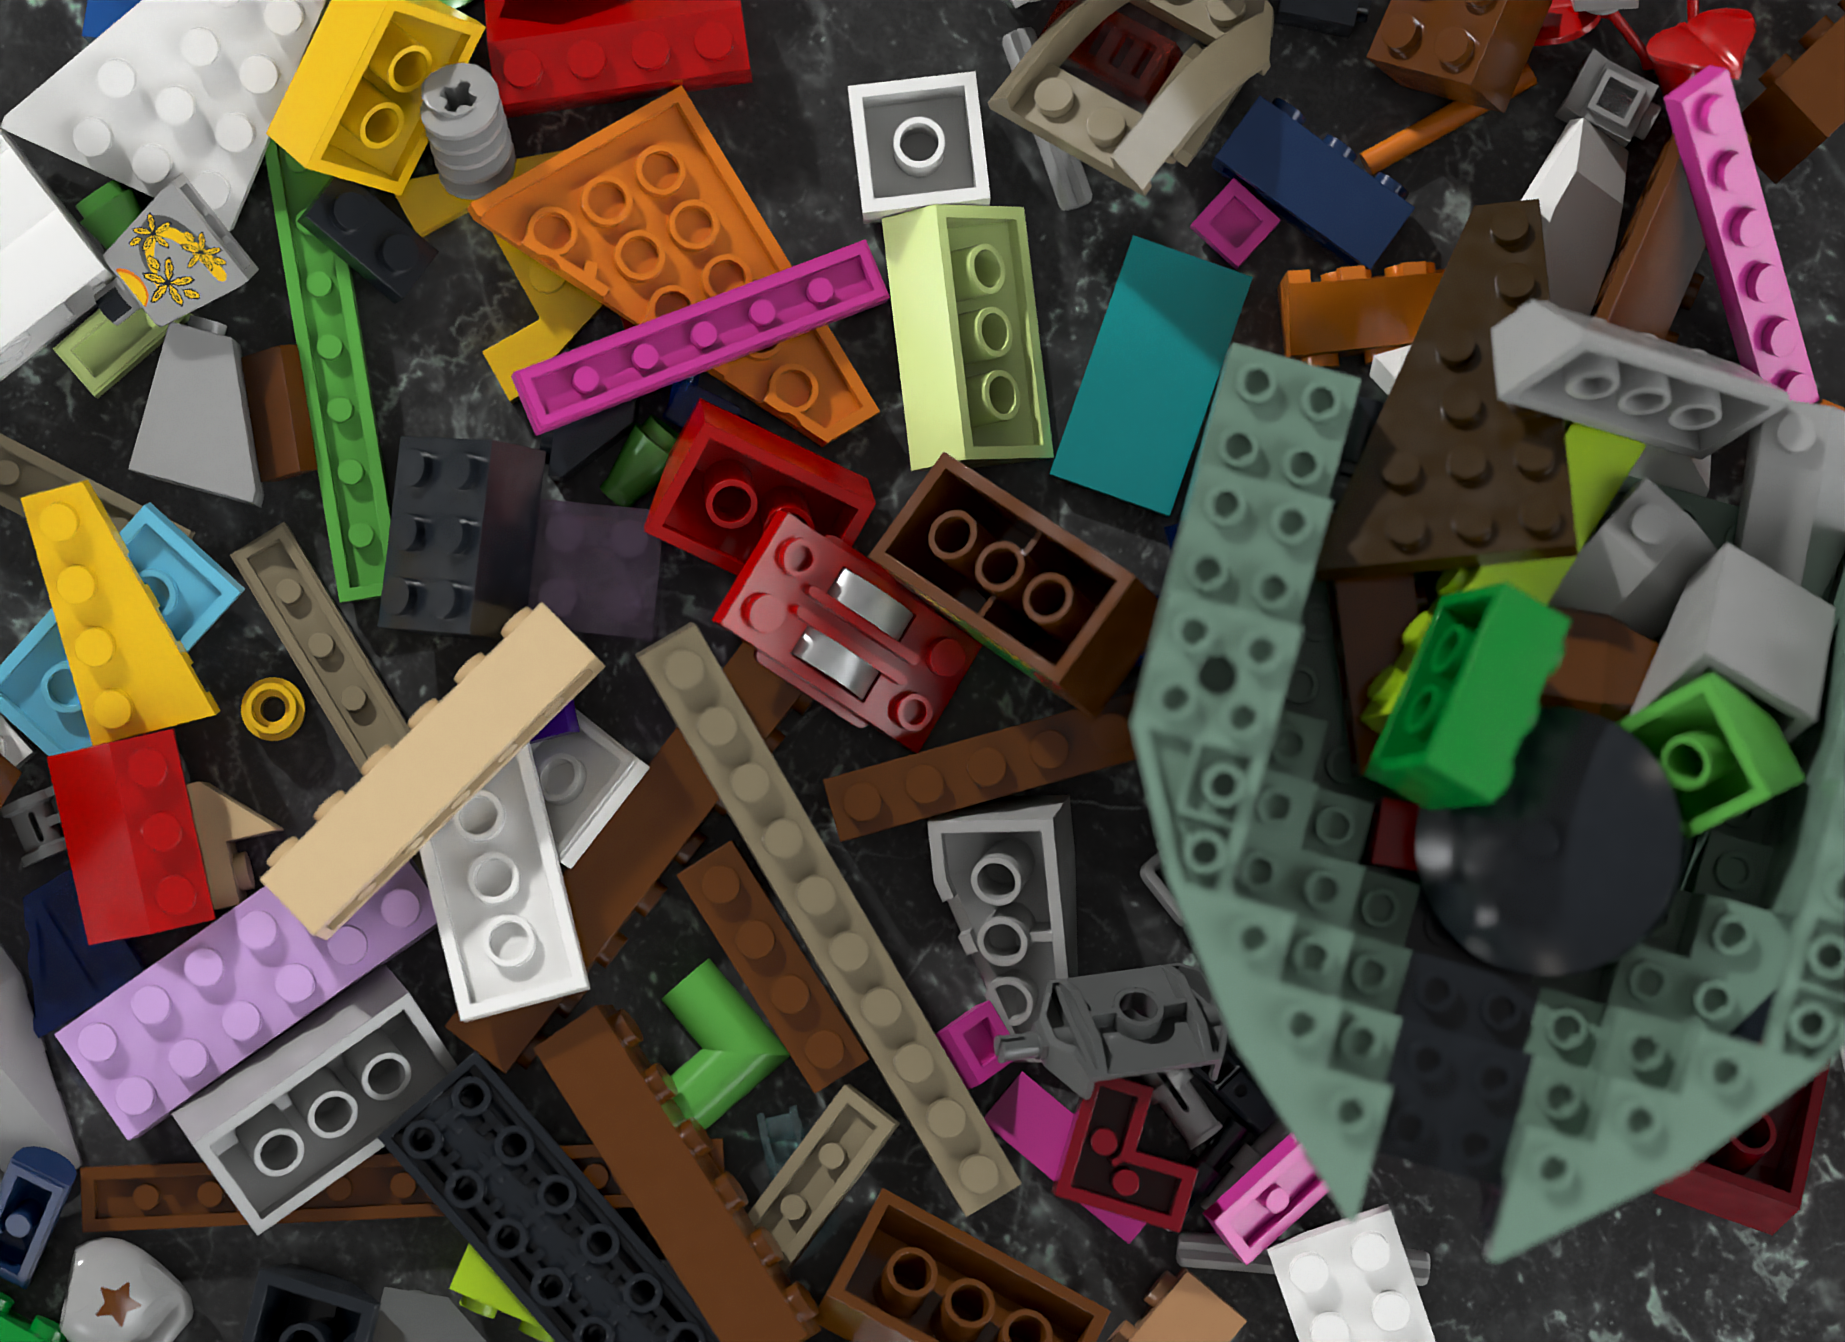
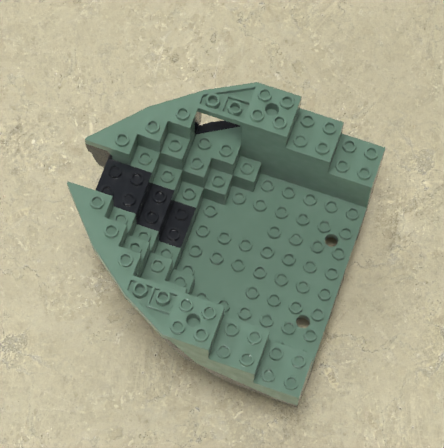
(1338, 969)

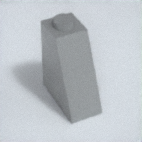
(199, 416)

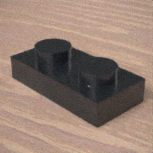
(368, 237)

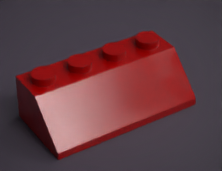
(611, 50)

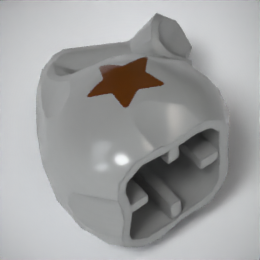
(122, 1296)

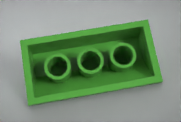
(1716, 750)

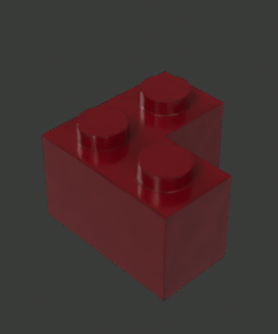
(1107, 1170)

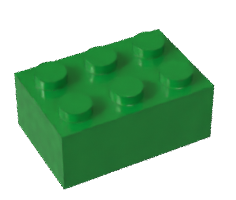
(1469, 697)

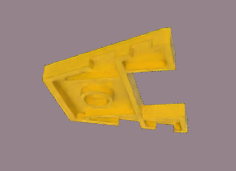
(559, 304)

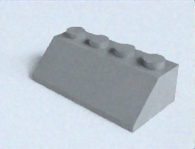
(1627, 381)
(315, 1098)

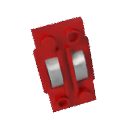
(846, 632)

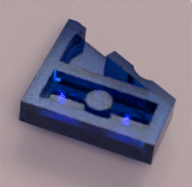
(64, 968)

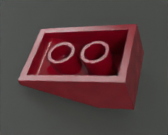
(1759, 1170)

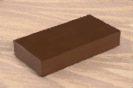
(279, 413)

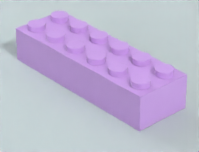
(231, 997)

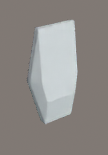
(1580, 212)

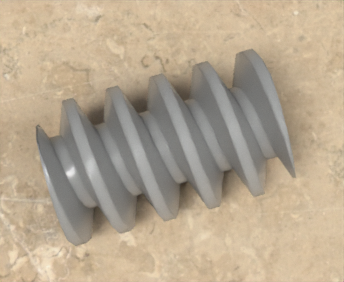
(467, 130)

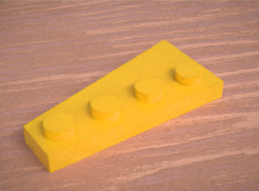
(115, 639)

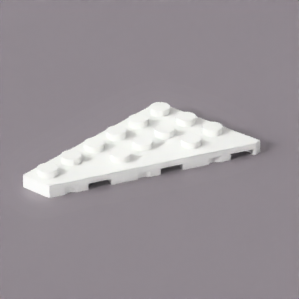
(175, 95)

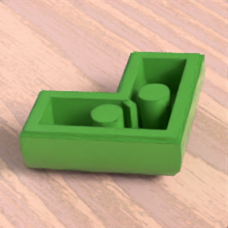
(734, 1043)

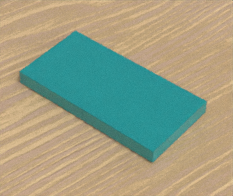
(1150, 376)

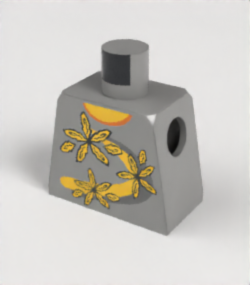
(172, 259)

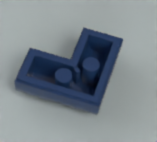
(30, 1206)

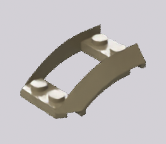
(1111, 134)

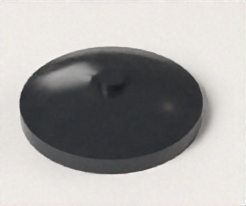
(1566, 859)

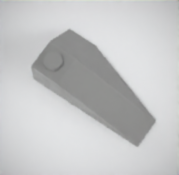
(1795, 494)
(1637, 561)
(1013, 895)
(29, 1100)

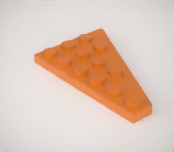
(660, 222)

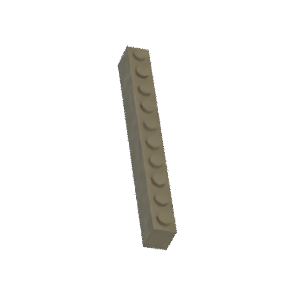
(828, 918)

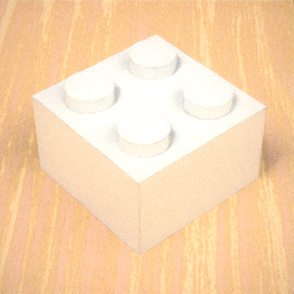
(918, 144)

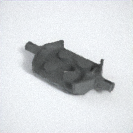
(1090, 1039)

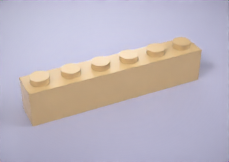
(431, 771)

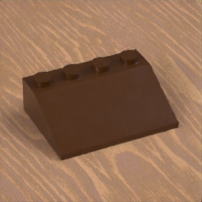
(1657, 254)

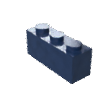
(1314, 183)

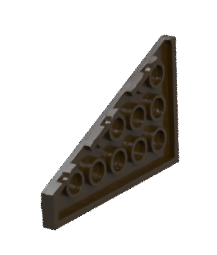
(1448, 463)

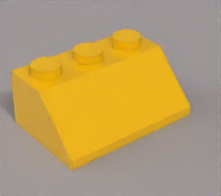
(360, 88)

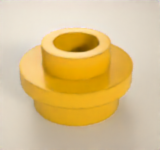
(253, 705)

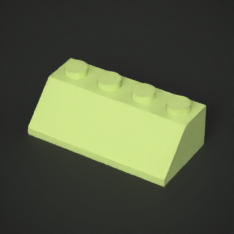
(967, 335)

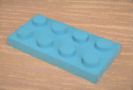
(192, 596)

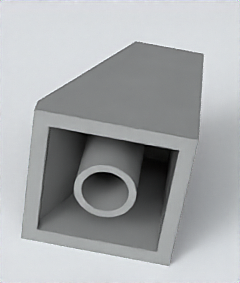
(1752, 633)

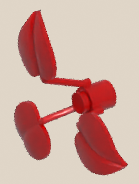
(1676, 53)

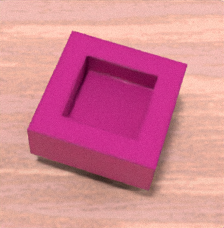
(1235, 223)
(971, 1044)

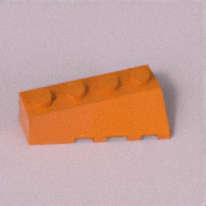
(1353, 311)

